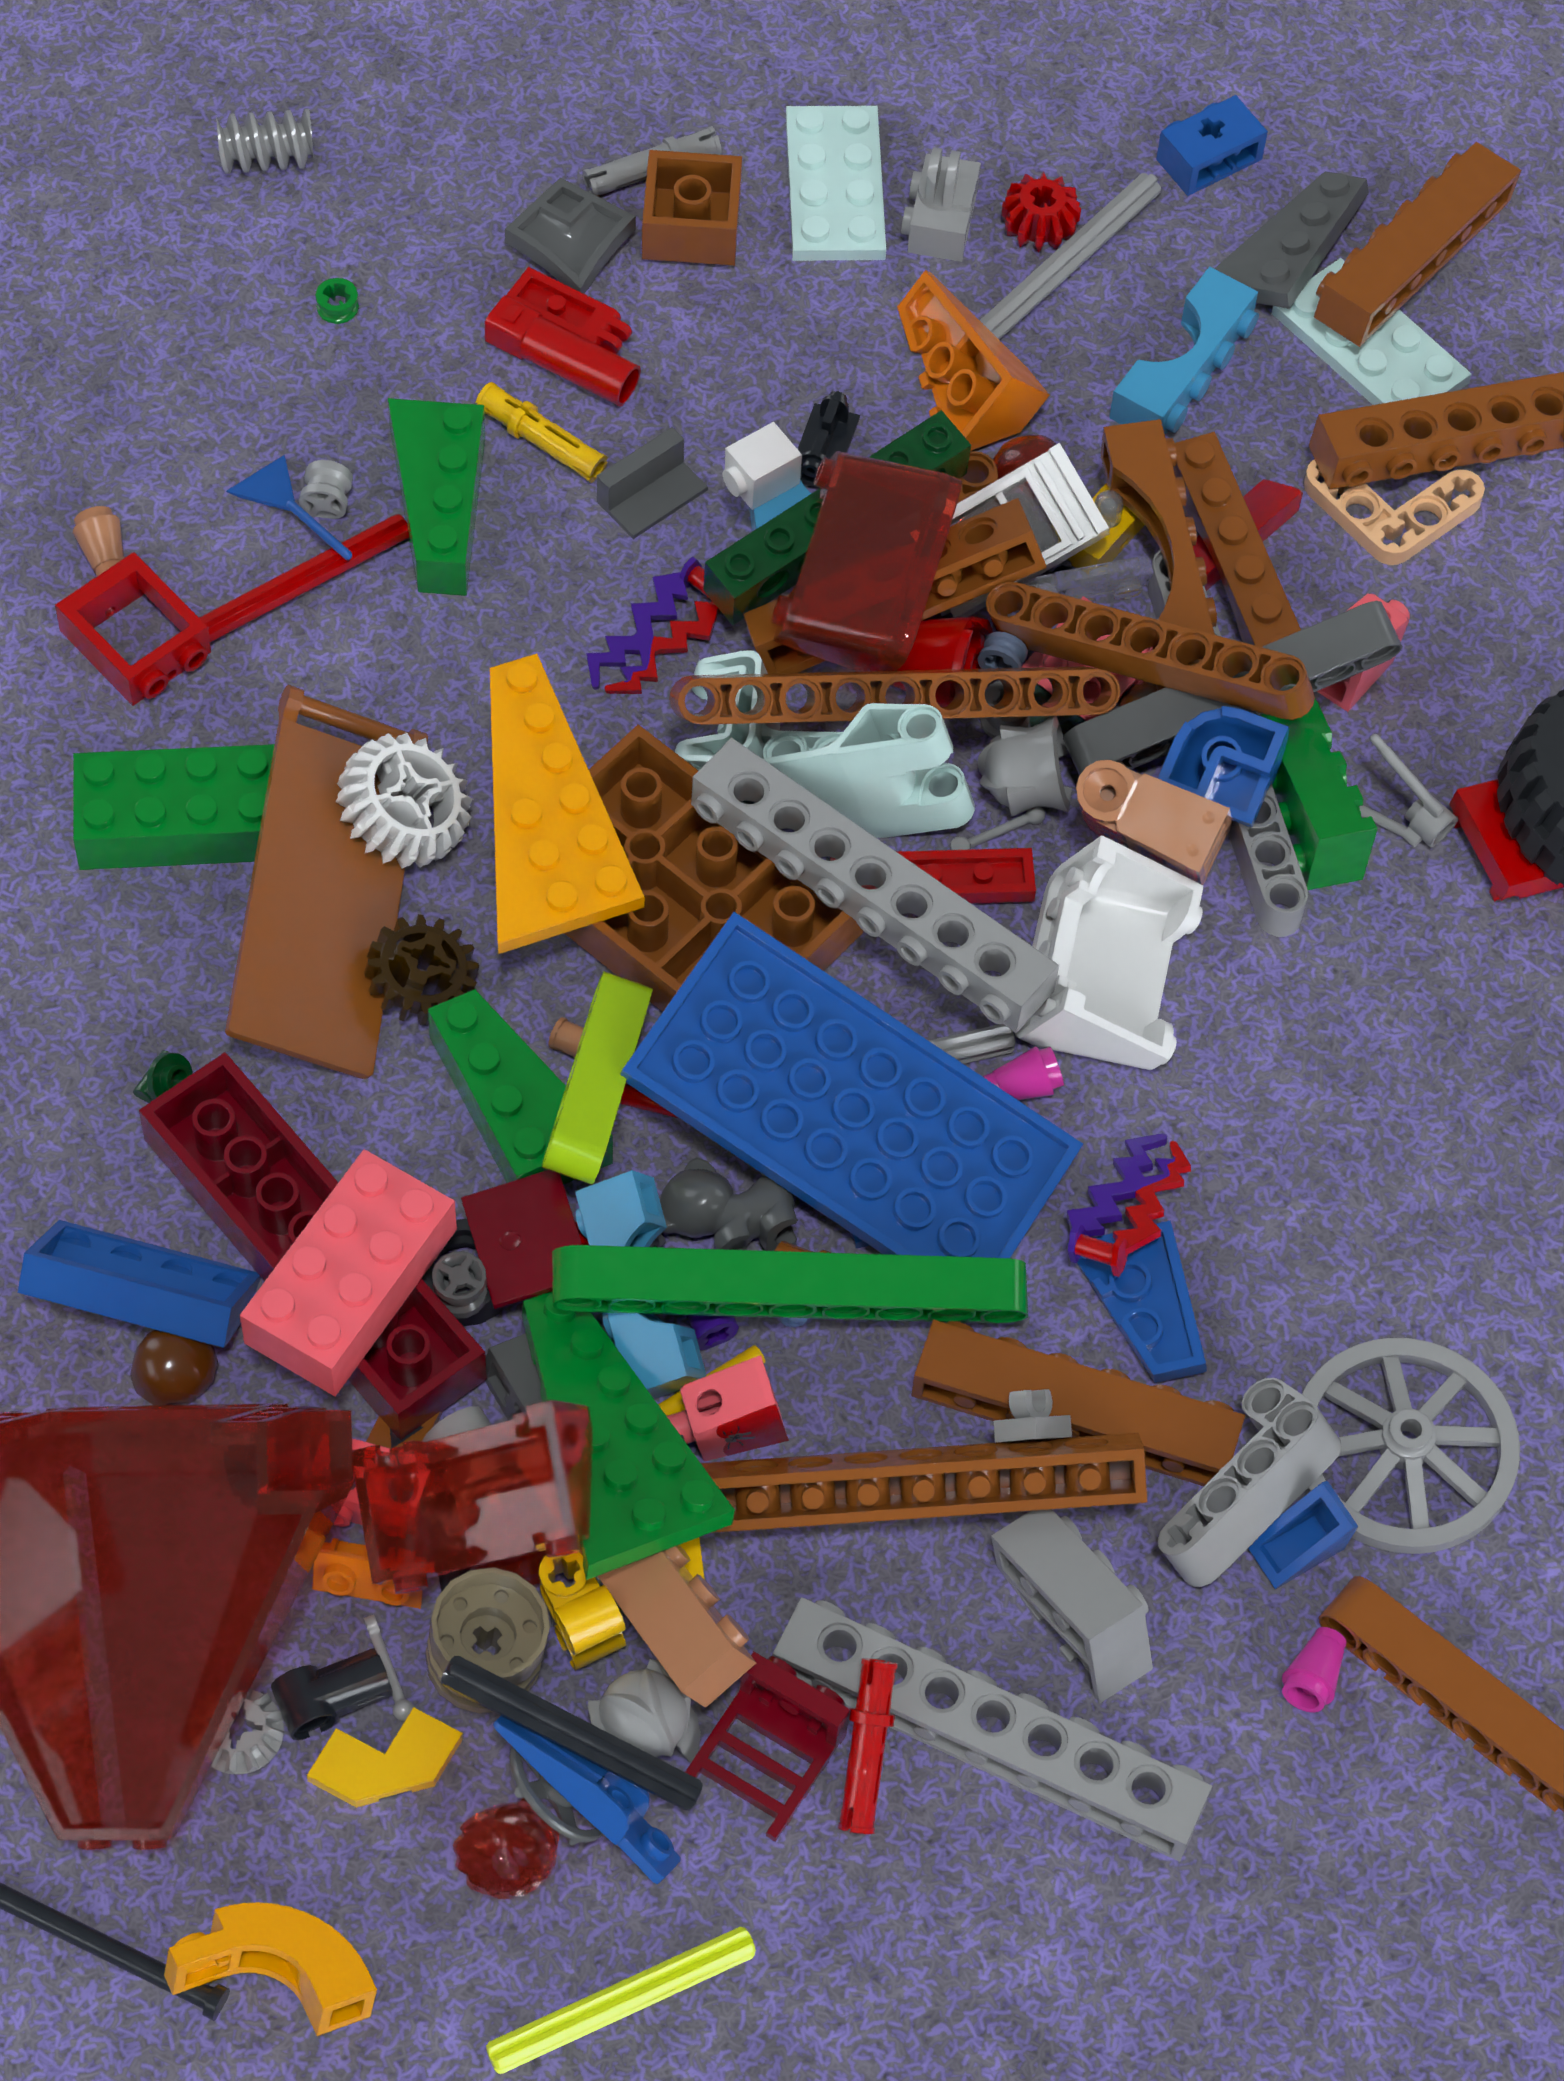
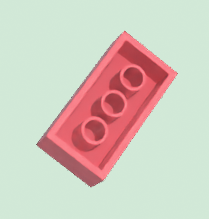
(348, 1272)

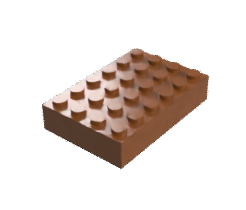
(691, 878)

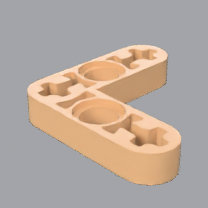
(1390, 522)

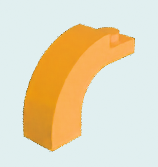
(282, 1945)

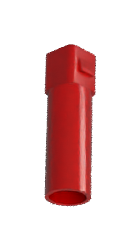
(532, 337)

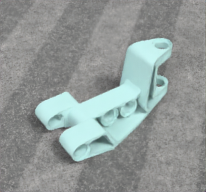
(877, 773)

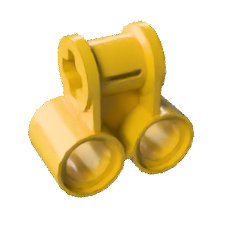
(583, 1613)

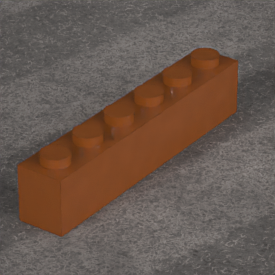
(1415, 243)
(979, 1372)

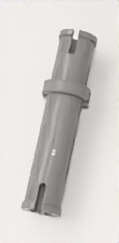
(634, 166)

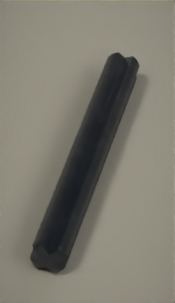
(571, 1733)

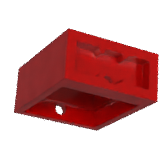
(109, 594)

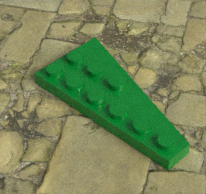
(644, 1476)

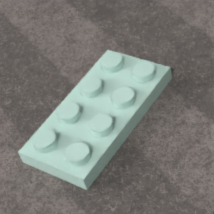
(835, 183)
(1388, 366)

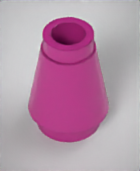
(1029, 1074)
(1315, 1671)

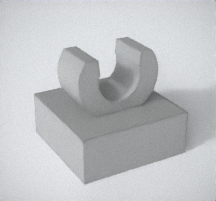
(1032, 1418)

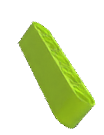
(595, 1078)

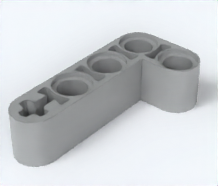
(1254, 1486)

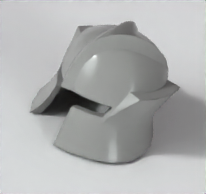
(1024, 767)
(648, 1713)

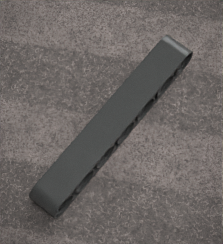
(1149, 724)

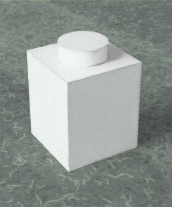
(762, 466)

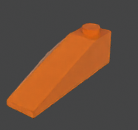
(967, 366)

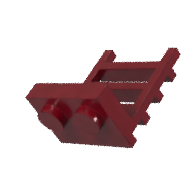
(791, 1714)

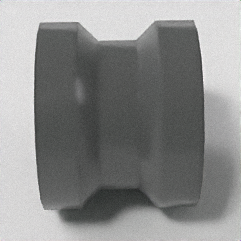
(456, 1272)

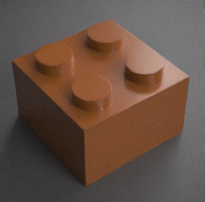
(691, 207)

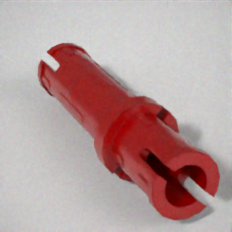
(867, 1745)

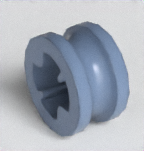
(1002, 651)

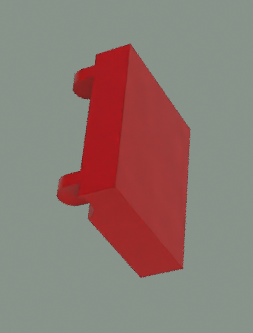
(1499, 854)

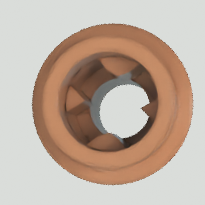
(99, 537)

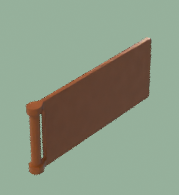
(314, 902)

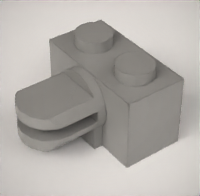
(942, 207)

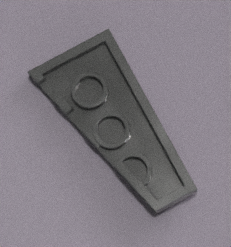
(1296, 240)

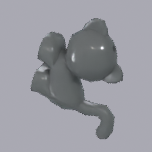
(704, 1204)

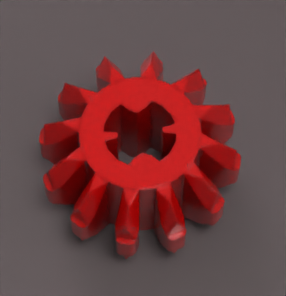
(1041, 211)

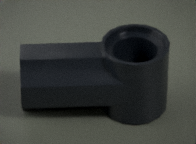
(317, 1697)

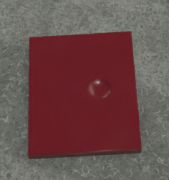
(516, 1233)

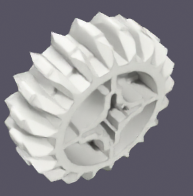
(400, 815)

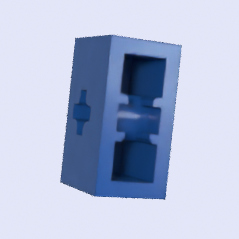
(1211, 145)

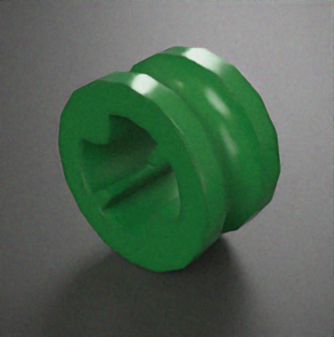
(337, 287)

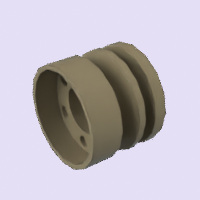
(487, 1611)

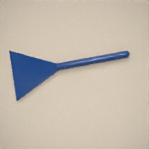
(273, 488)

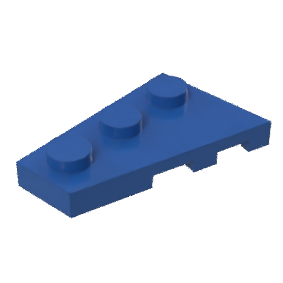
(1151, 1306)

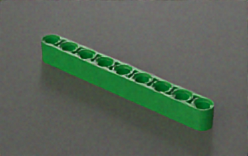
(788, 1284)

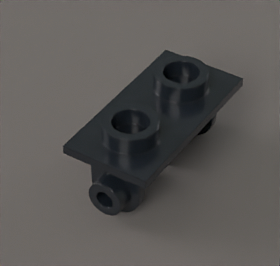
(826, 432)

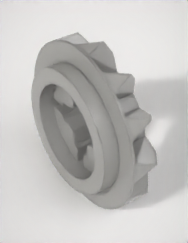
(255, 1747)

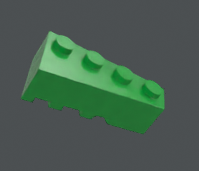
(439, 478)
(1319, 807)
(501, 1083)

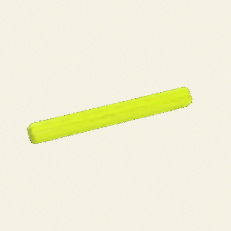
(620, 2000)

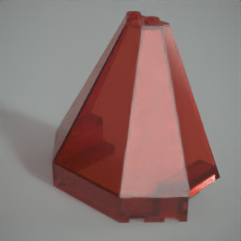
(146, 1590)

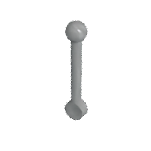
(1033, 816)
(402, 1706)

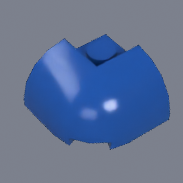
(1227, 759)

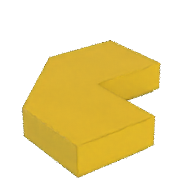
(366, 1775)

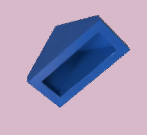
(1304, 1536)

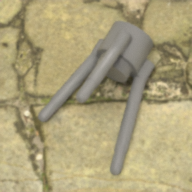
(1427, 816)

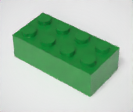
(169, 806)

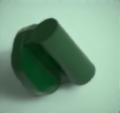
(162, 1075)

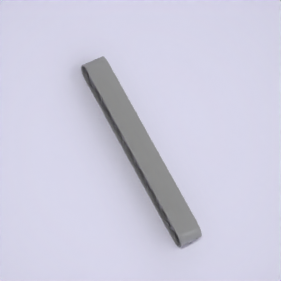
(1264, 841)

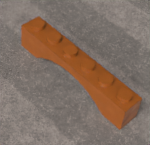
(1140, 469)
(1233, 542)

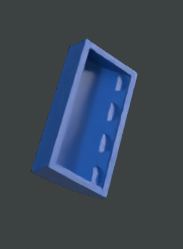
(137, 1282)

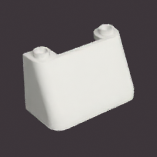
(1112, 933)

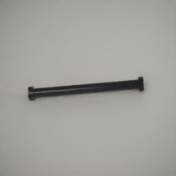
(107, 1948)

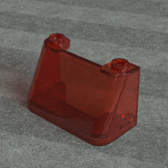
(868, 562)
(477, 1496)

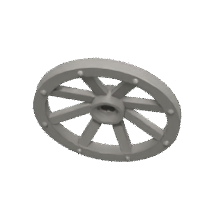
(1412, 1453)

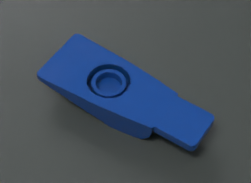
(600, 1796)

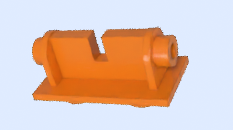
(345, 1570)

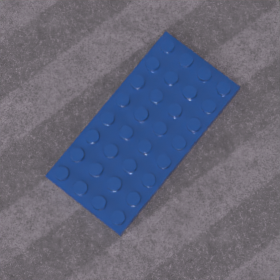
(847, 1104)

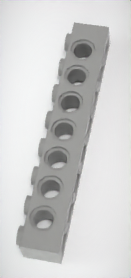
(902, 887)
(1007, 1753)

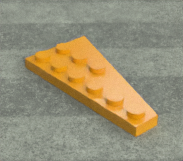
(552, 834)

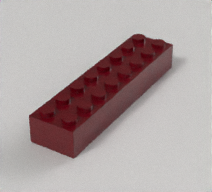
(263, 1193)

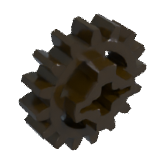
(400, 953)

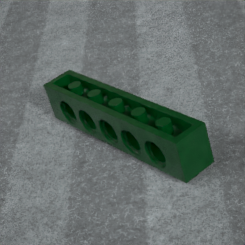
(773, 555)

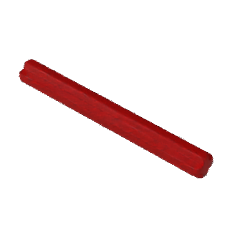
(304, 577)

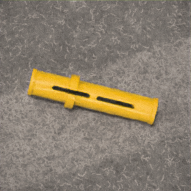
(525, 421)

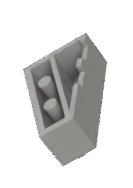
(1077, 1597)

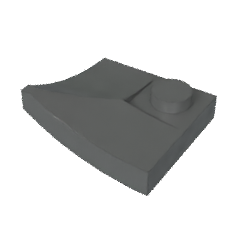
(570, 233)

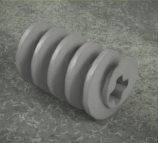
(265, 141)

